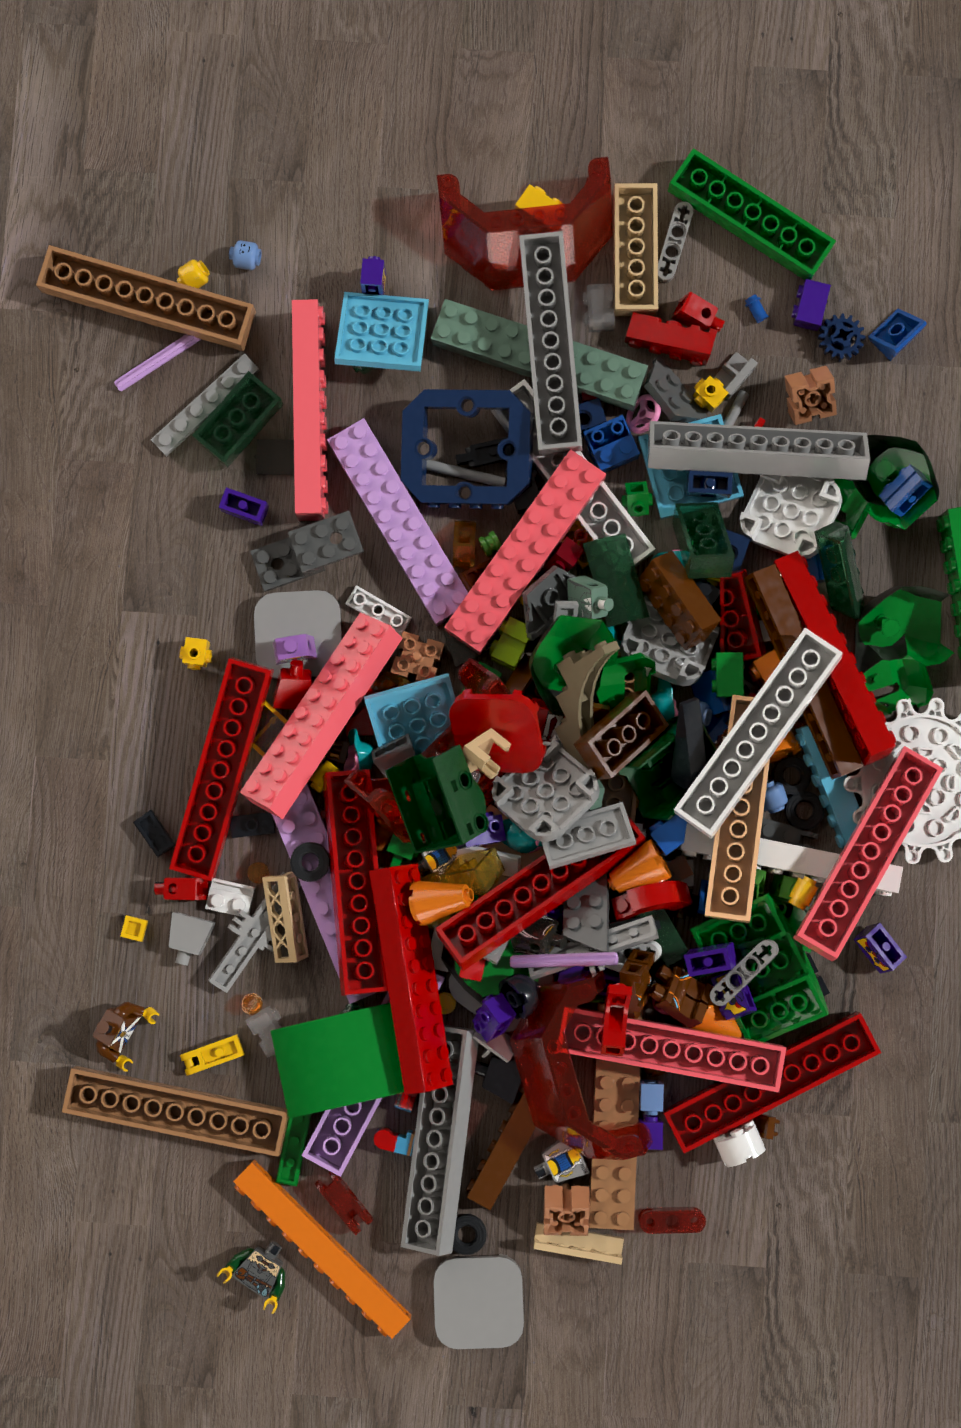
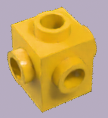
(709, 393)
(192, 646)

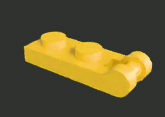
(213, 1054)

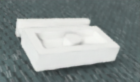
(229, 897)

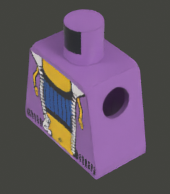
(294, 648)

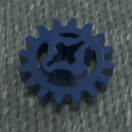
(838, 328)

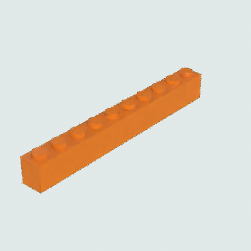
(323, 1249)

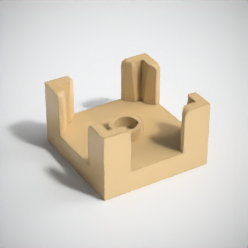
(477, 752)

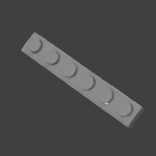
(202, 406)

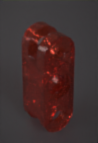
(344, 1202)
(683, 1224)

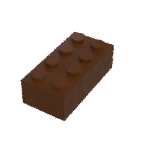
(678, 600)
(621, 734)

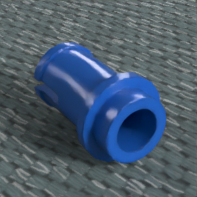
(756, 308)

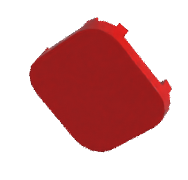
(511, 717)

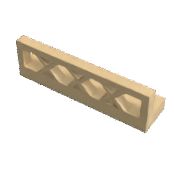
(290, 918)
(594, 1246)

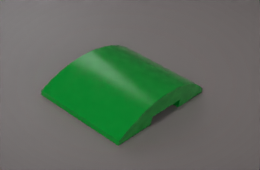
(784, 990)
(338, 1060)

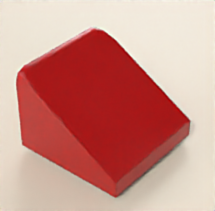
(474, 972)

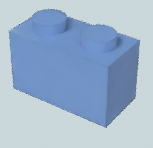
(651, 1096)

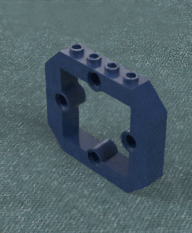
(415, 435)

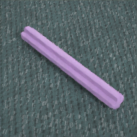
(155, 361)
(564, 960)

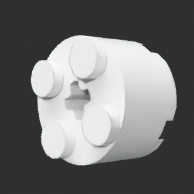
(740, 1144)

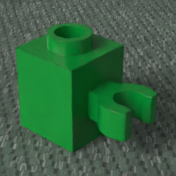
(400, 850)

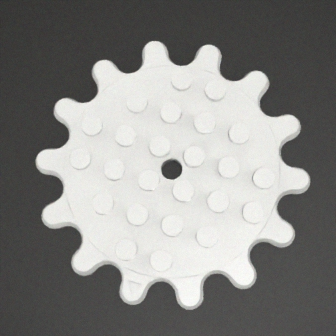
(939, 741)

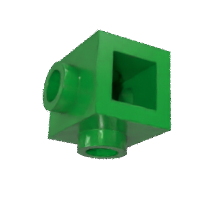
(637, 499)

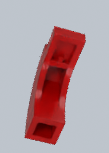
(649, 897)
(615, 1019)

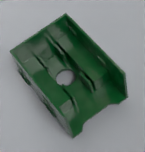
(651, 782)
(443, 798)

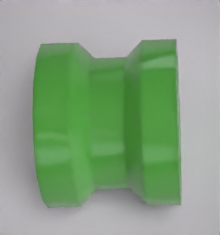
(490, 543)

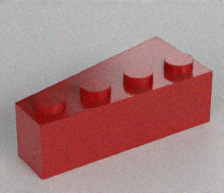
(670, 339)
(739, 618)

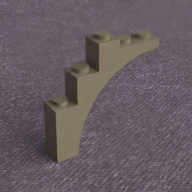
(576, 700)

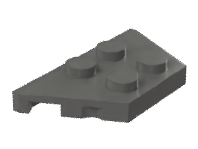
(671, 394)
(541, 598)
(588, 916)

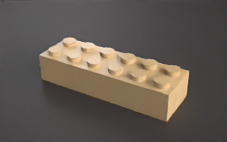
(635, 249)

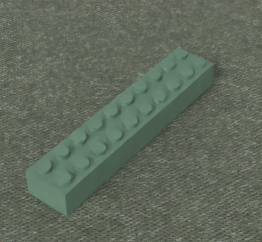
(507, 346)

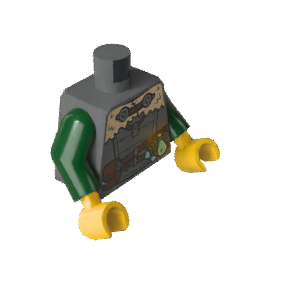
(259, 1271)

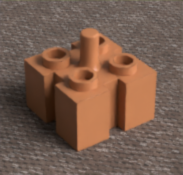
(810, 395)
(417, 657)
(566, 1210)

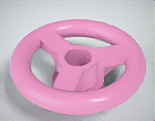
(644, 415)

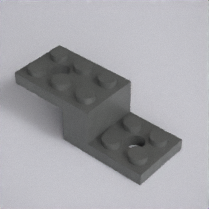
(307, 551)

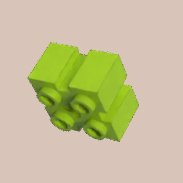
(510, 645)

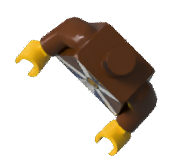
(116, 1029)

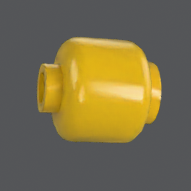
(193, 274)

